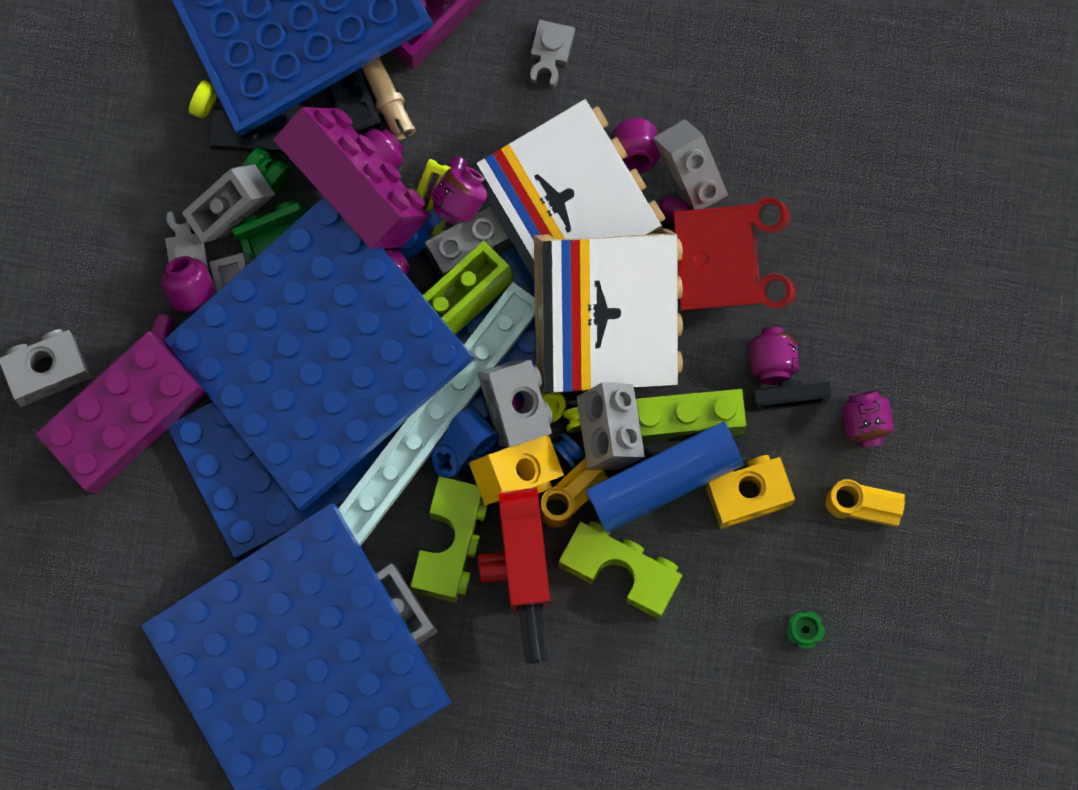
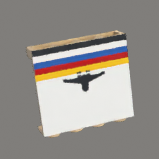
(566, 184)
(607, 311)

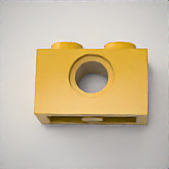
(533, 460)
(773, 495)

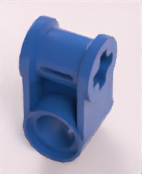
(465, 441)

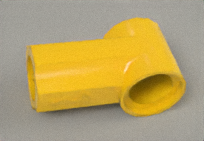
(572, 492)
(869, 503)

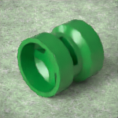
(273, 172)

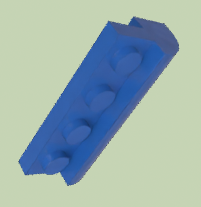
(664, 477)

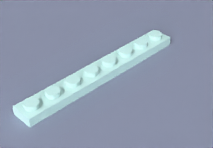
(431, 421)

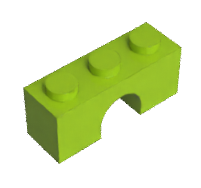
(690, 414)
(594, 549)
(444, 573)

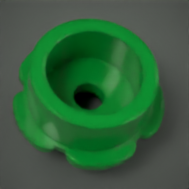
(815, 633)

